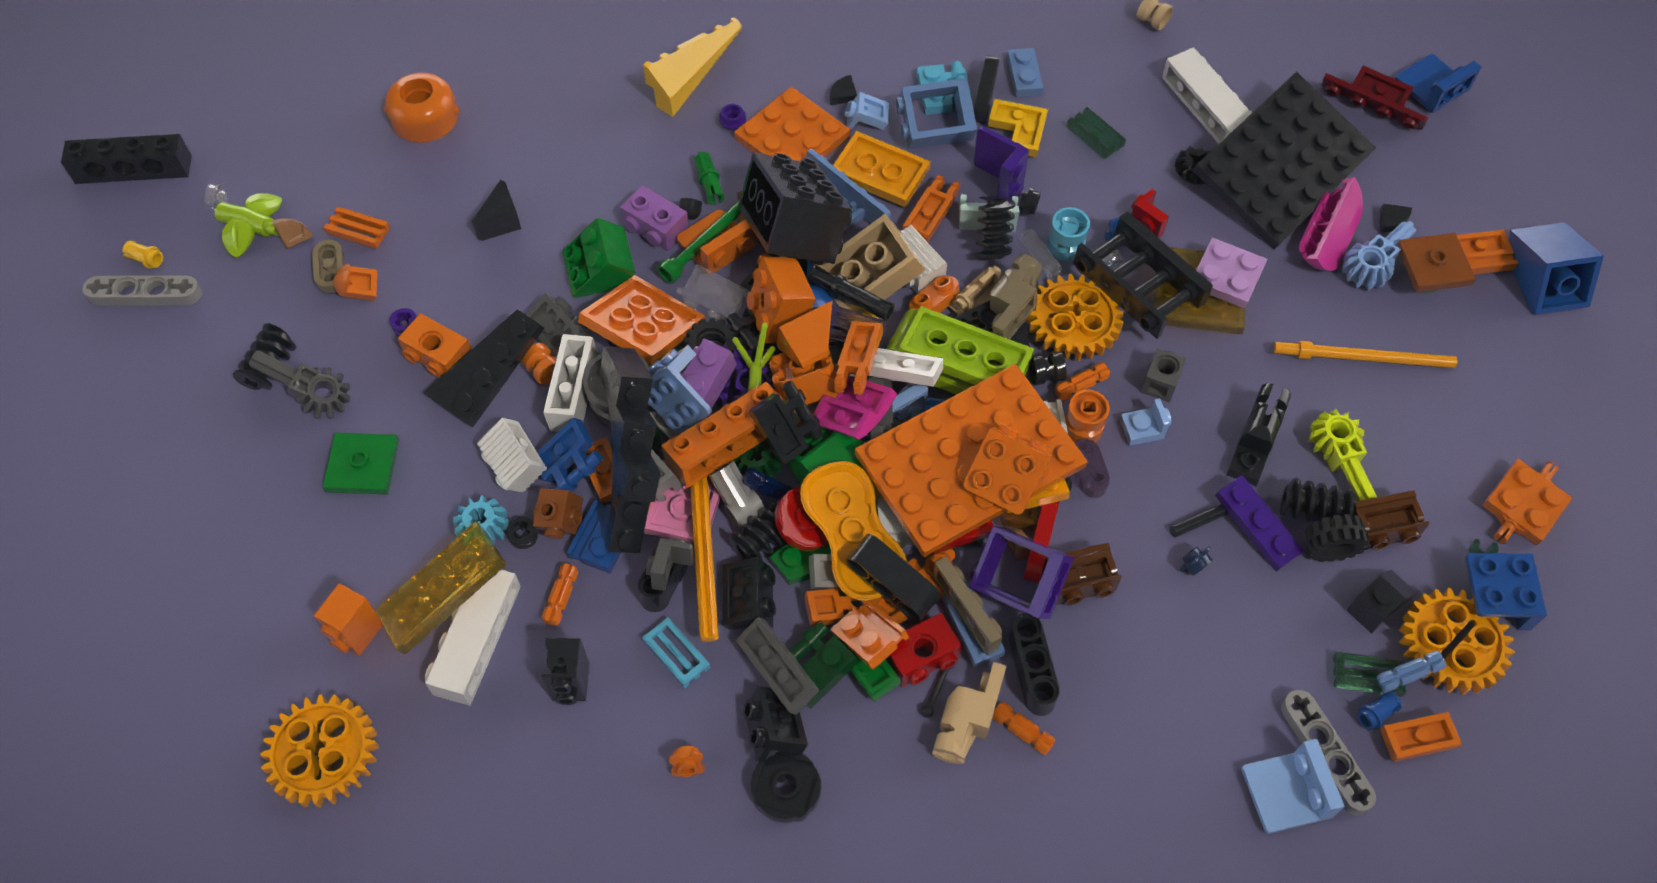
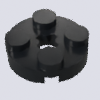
(791, 806)

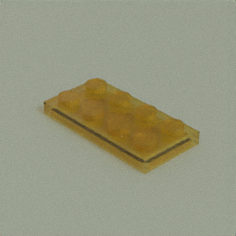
(440, 587)

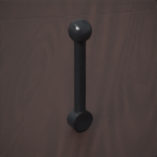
(927, 710)

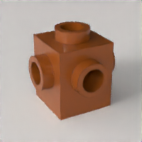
(557, 512)

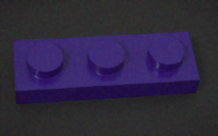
(1259, 523)

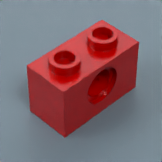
(932, 635)

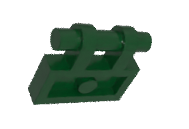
(828, 664)

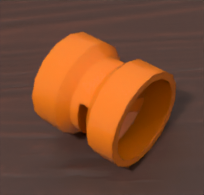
(540, 362)

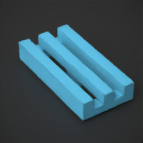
(693, 672)

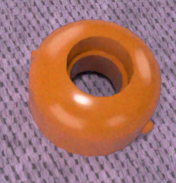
(421, 107)

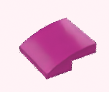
(854, 413)

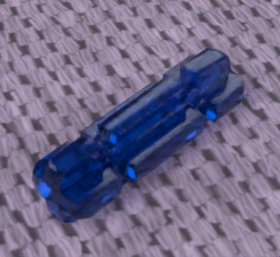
(765, 484)

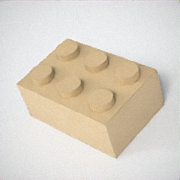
(876, 261)

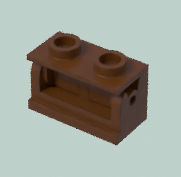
(1391, 519)
(1090, 574)

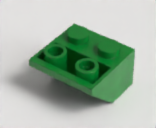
(598, 259)
(827, 449)

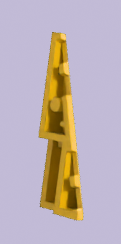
(680, 73)

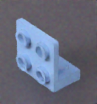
(1293, 789)

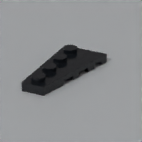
(482, 372)

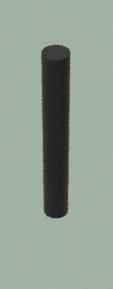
(1198, 520)

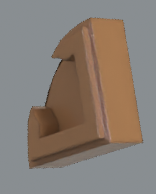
(291, 231)
(1017, 550)

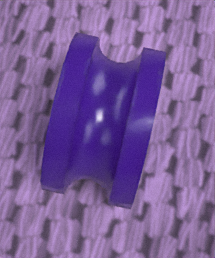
(399, 316)

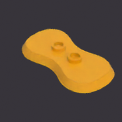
(844, 507)

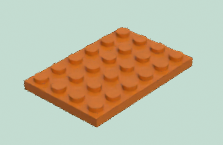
(927, 458)

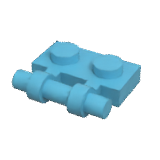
(937, 73)

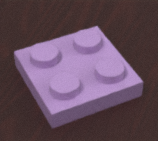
(1231, 271)

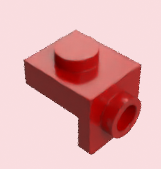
(1148, 214)

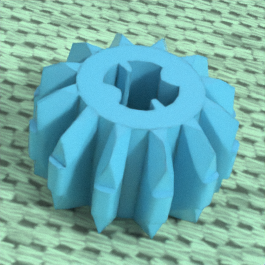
(486, 512)

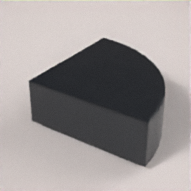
(843, 91)
(1392, 216)

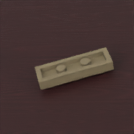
(967, 605)

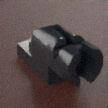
(1258, 436)

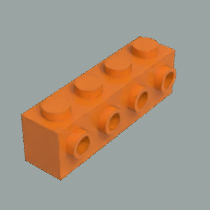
(716, 439)

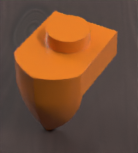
(356, 282)

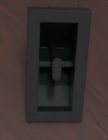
(496, 215)

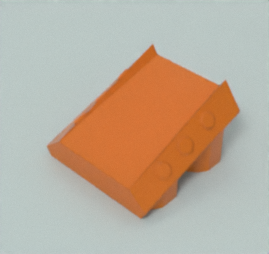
(813, 380)

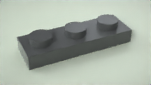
(777, 665)

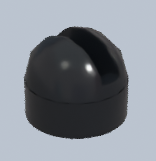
(692, 207)

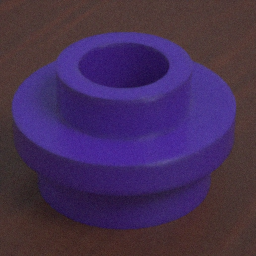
(732, 116)

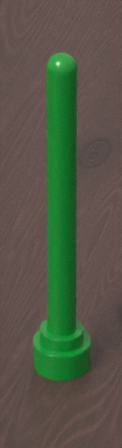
(671, 268)

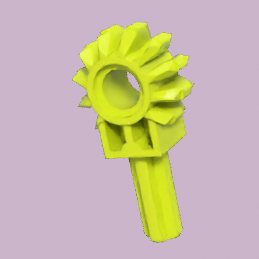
(1343, 452)

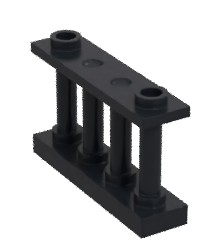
(1159, 257)

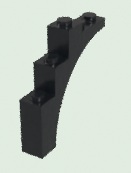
(633, 433)

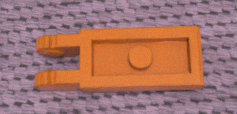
(932, 208)
(858, 355)

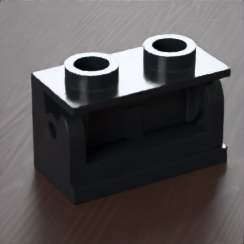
(567, 669)

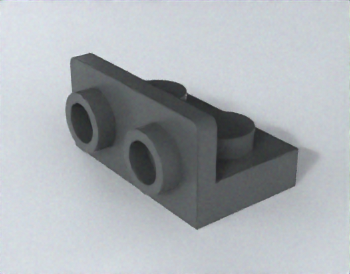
(557, 320)

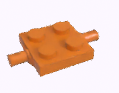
(1527, 502)

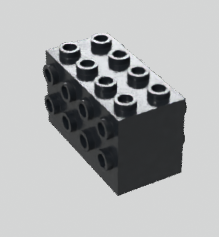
(794, 208)

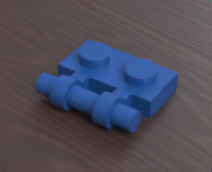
(563, 450)

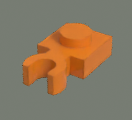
(827, 606)

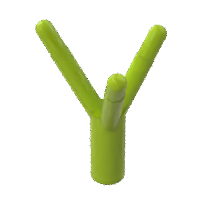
(755, 367)

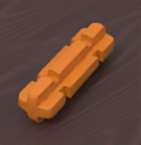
(1082, 381)
(559, 594)
(1023, 728)

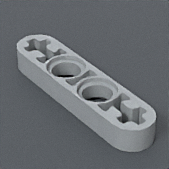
(143, 288)
(1332, 749)

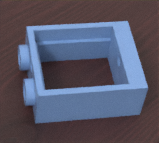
(963, 103)

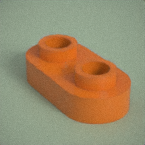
(937, 294)

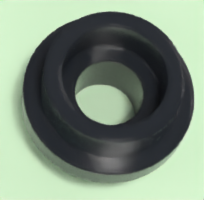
(1029, 201)

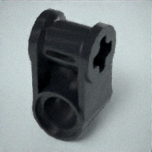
(659, 601)

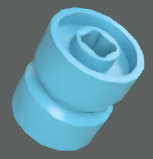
(1067, 231)

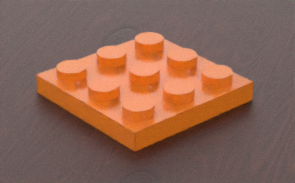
(792, 127)
(640, 318)

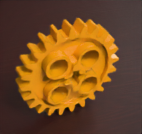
(1078, 309)
(1482, 663)
(288, 754)

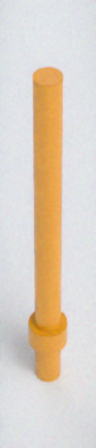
(1306, 350)

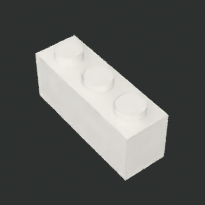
(566, 391)

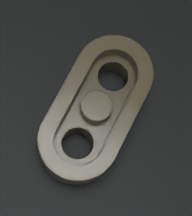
(325, 267)

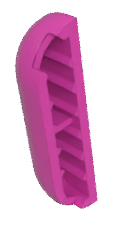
(1332, 226)

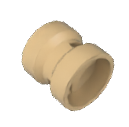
(1155, 13)

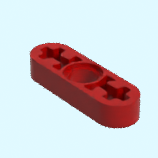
(1042, 535)

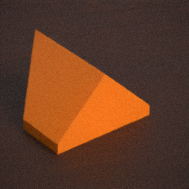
(807, 337)

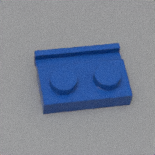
(591, 538)

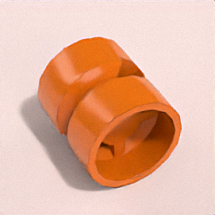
(1087, 415)

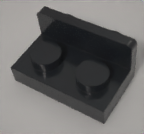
(747, 592)
(772, 725)

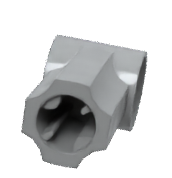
(739, 500)

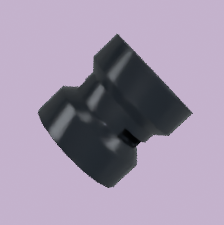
(1047, 368)

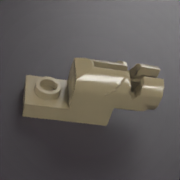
(1015, 295)

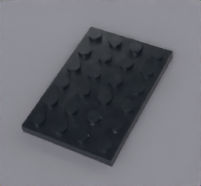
(1284, 159)

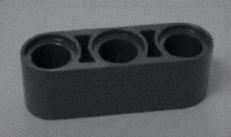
(893, 577)
(1034, 649)

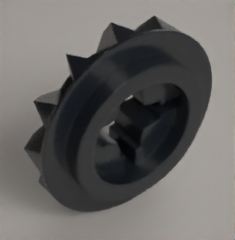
(1185, 162)

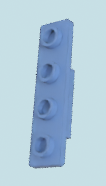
(857, 197)

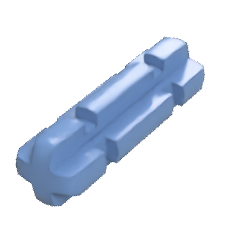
(1411, 671)

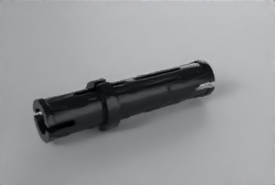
(840, 287)

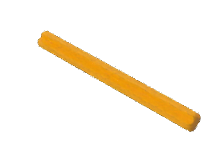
(704, 561)

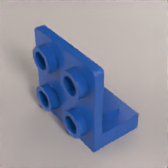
(1436, 82)
(1506, 587)

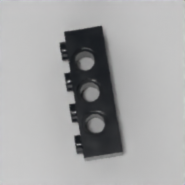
(126, 158)

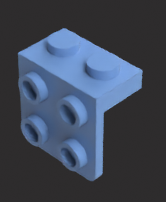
(673, 395)

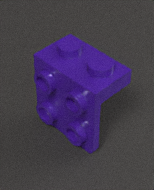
(1001, 159)

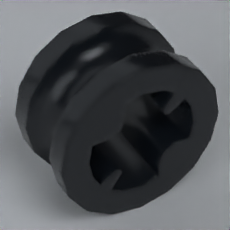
(523, 542)

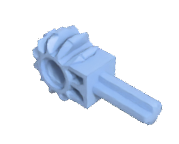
(1374, 260)

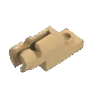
(968, 716)

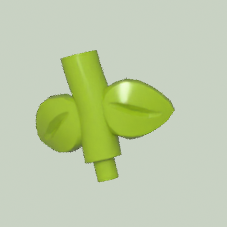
(246, 221)

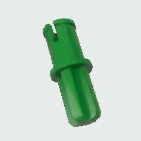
(708, 177)

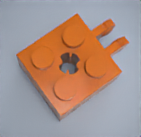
(778, 293)

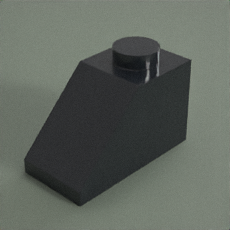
(1380, 600)

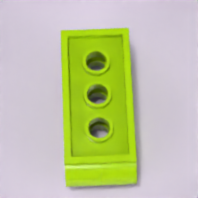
(966, 350)

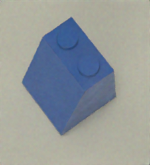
(1555, 267)

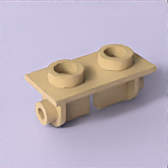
(977, 291)

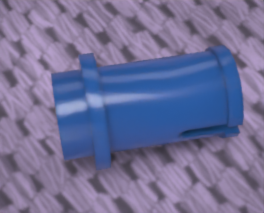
(1373, 715)

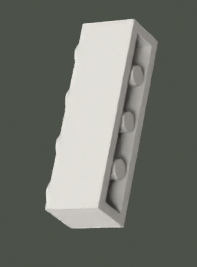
(1204, 93)
(472, 639)

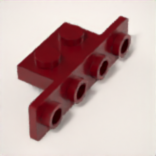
(1378, 92)

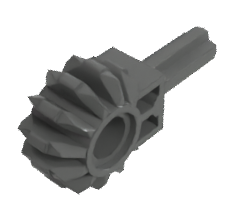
(304, 383)

